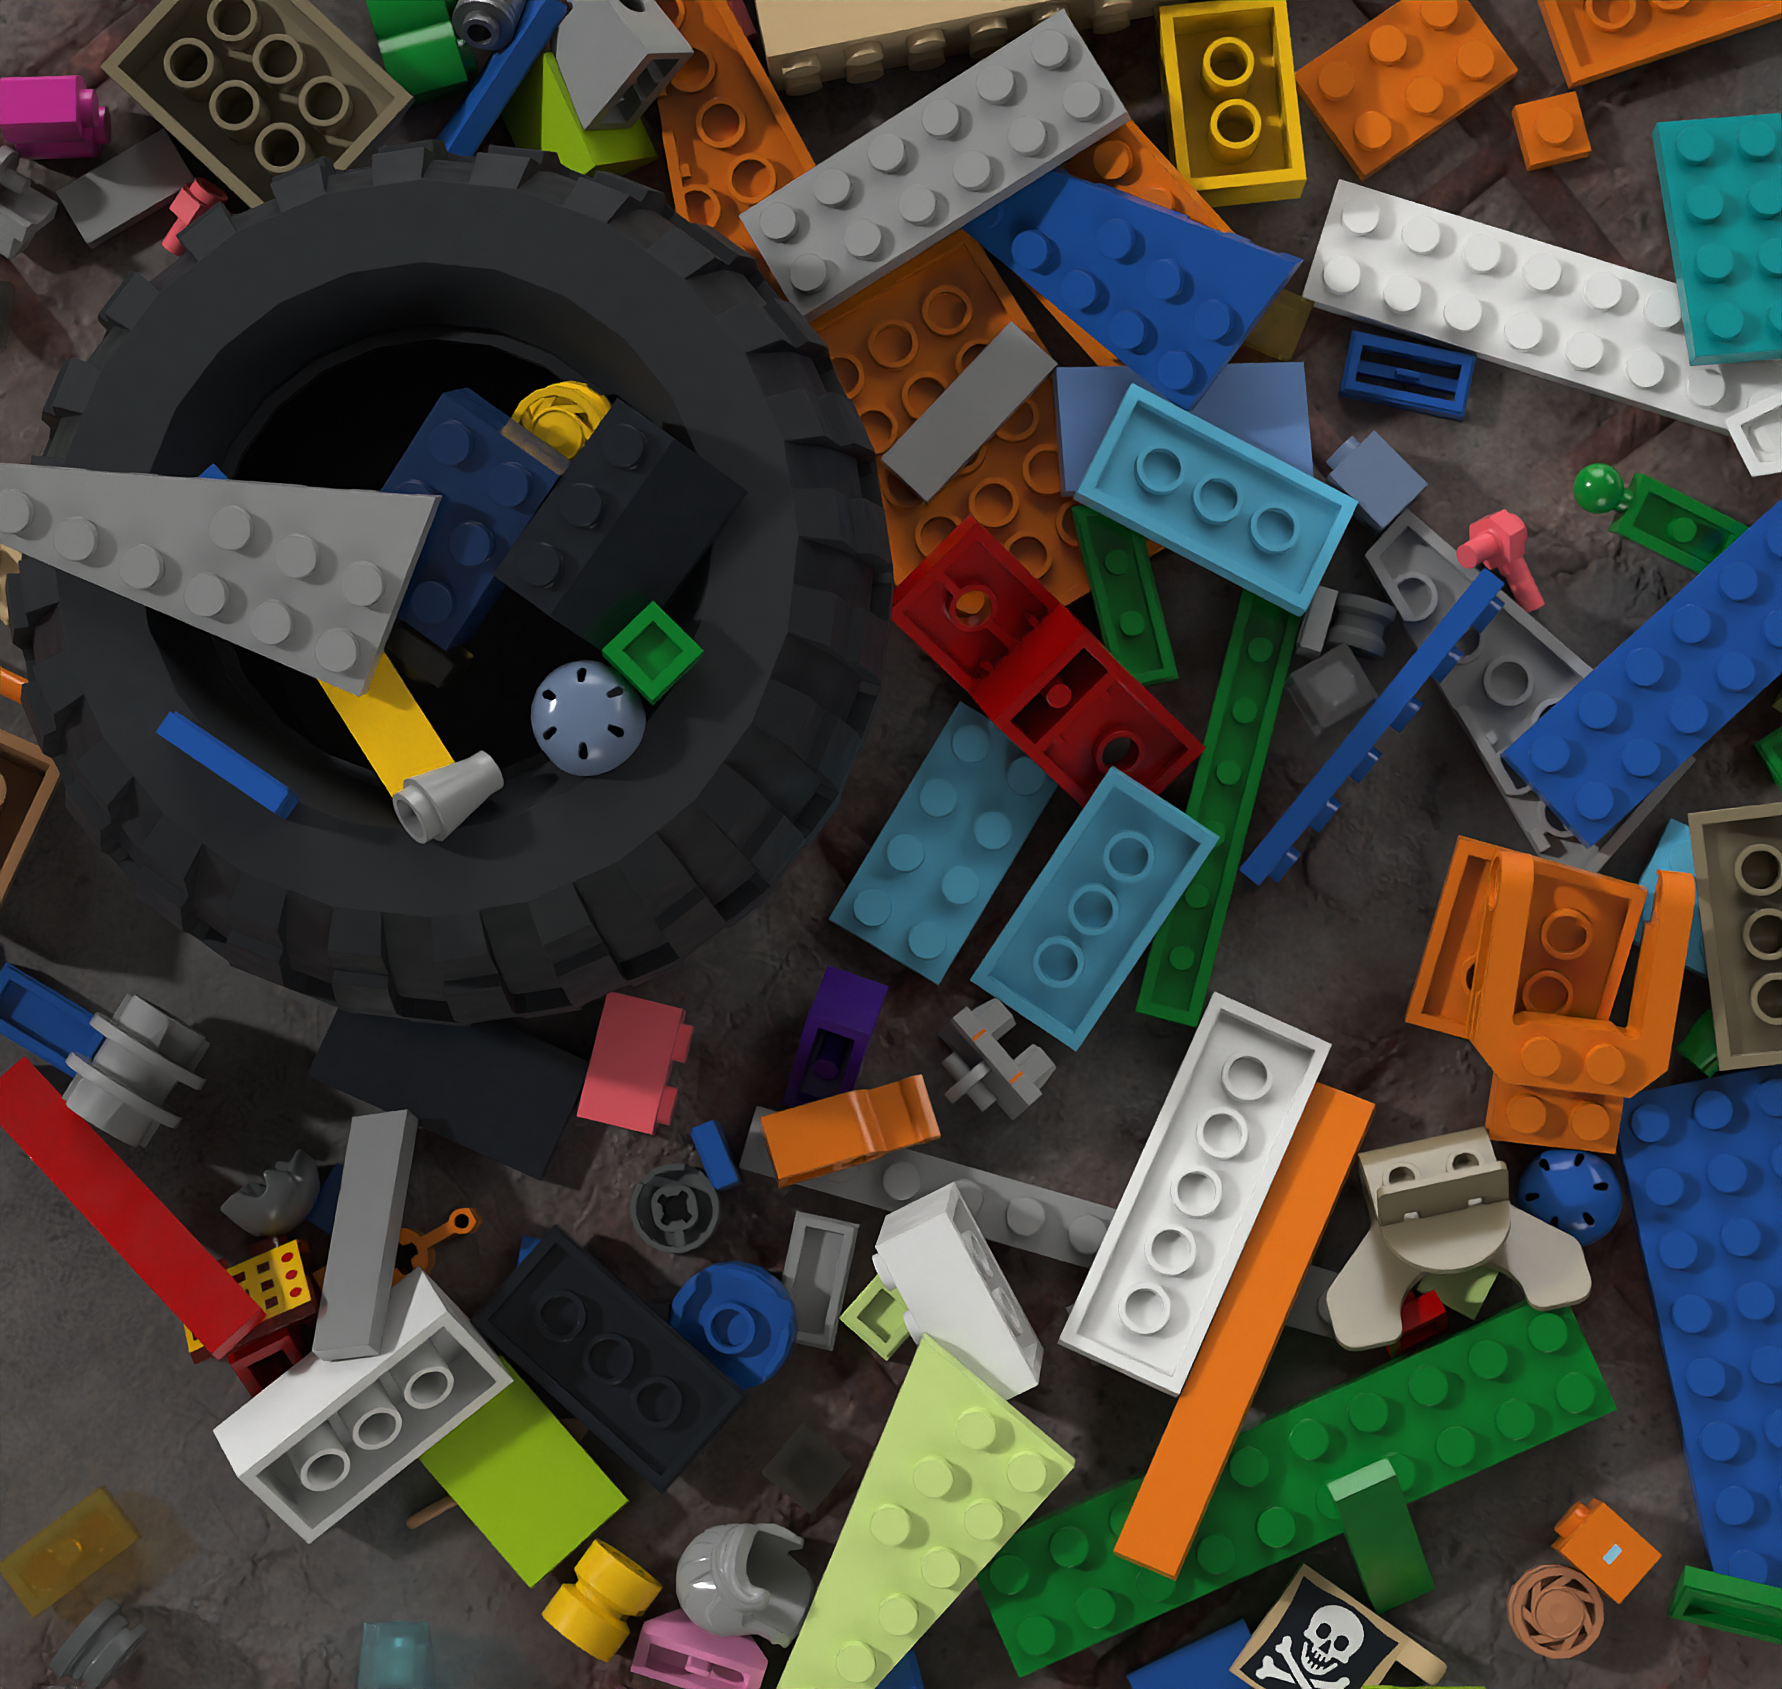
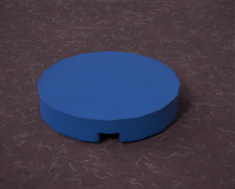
(738, 1320)

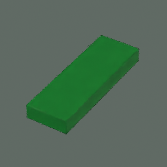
(1124, 596)
(1381, 1536)

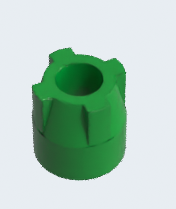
(1700, 1045)

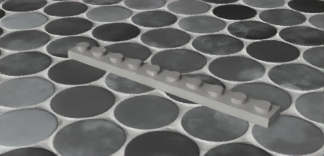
(1005, 1211)

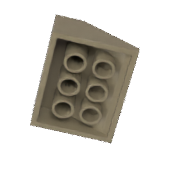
(258, 88)
(1741, 927)

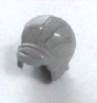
(745, 1582)

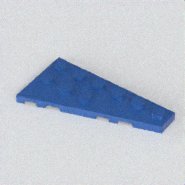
(1137, 276)

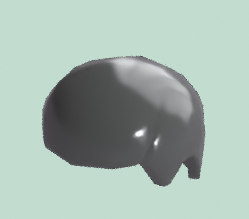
(280, 1205)

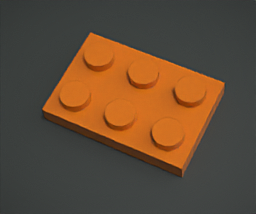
(1402, 79)

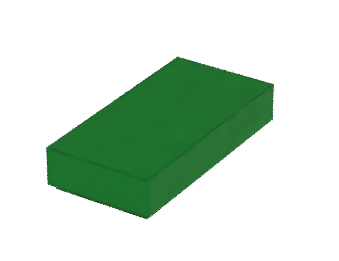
(1727, 1604)

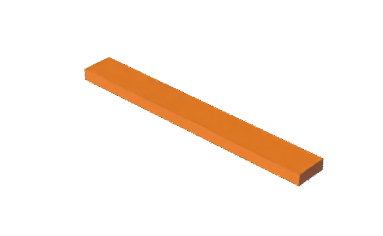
(1244, 1331)

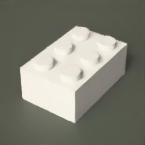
(958, 1291)

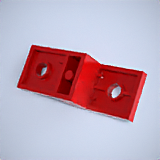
(1037, 668)

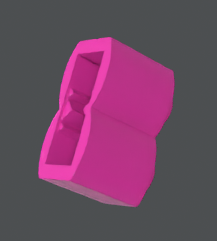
(53, 117)

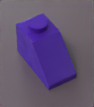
(835, 1037)

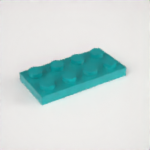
(1725, 233)

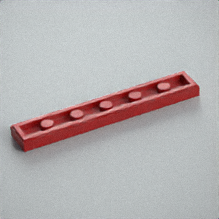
(125, 1211)

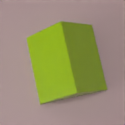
(545, 119)

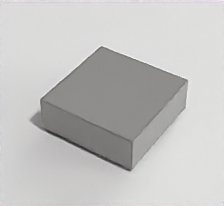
(1315, 623)

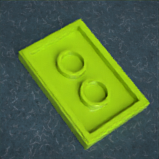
(524, 1480)

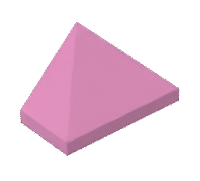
(686, 1656)

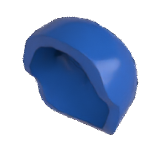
(1570, 1192)

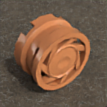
(1555, 1611)

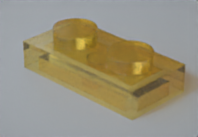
(69, 1551)

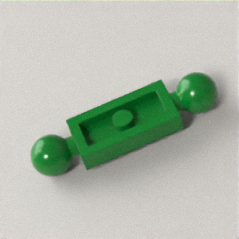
(1657, 517)

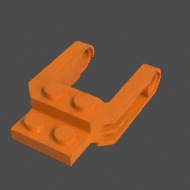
(1566, 1075)

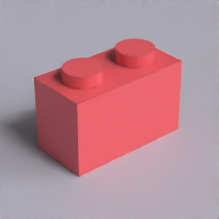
(634, 1064)

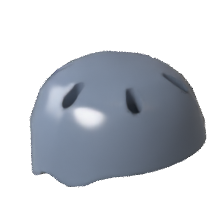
(585, 716)

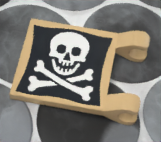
(1327, 1641)

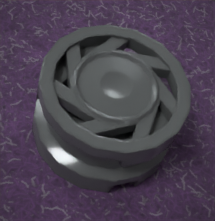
(675, 1208)
(98, 1646)

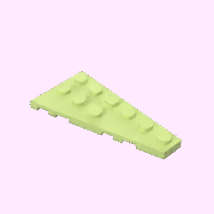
(931, 1512)

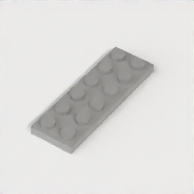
(934, 166)

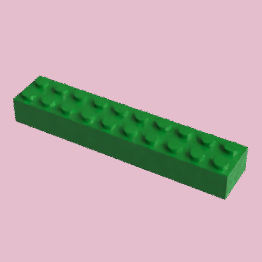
(1427, 1411)

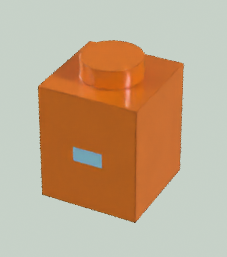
(1604, 1548)

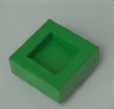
(652, 653)

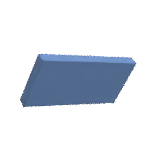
(1248, 400)

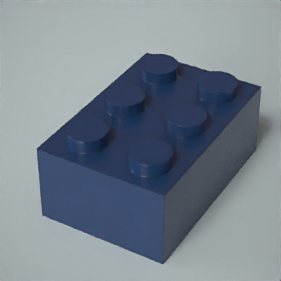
(490, 488)

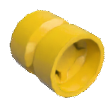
(602, 1600)

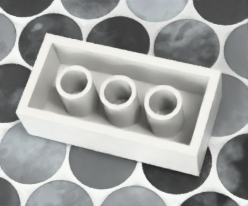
(351, 1424)

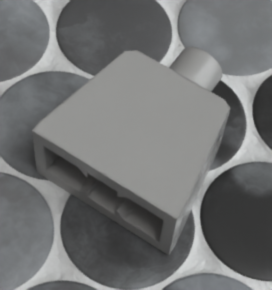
(616, 58)

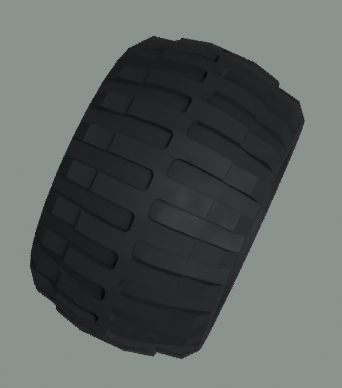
(347, 317)

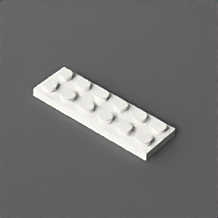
(1194, 1195)

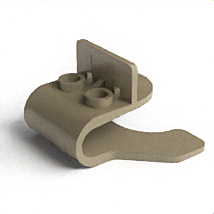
(1444, 1211)

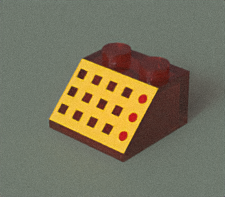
(279, 1282)

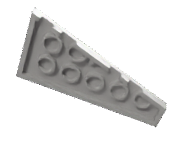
(257, 563)
(1500, 682)

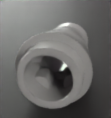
(443, 798)

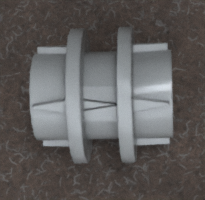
(135, 1071)

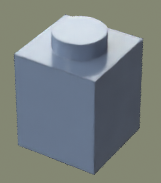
(1375, 478)

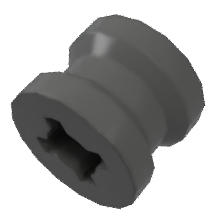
(1361, 625)

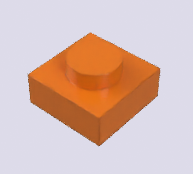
(1551, 131)

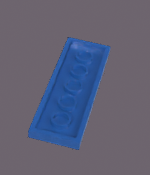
(1661, 689)

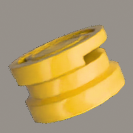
(563, 415)

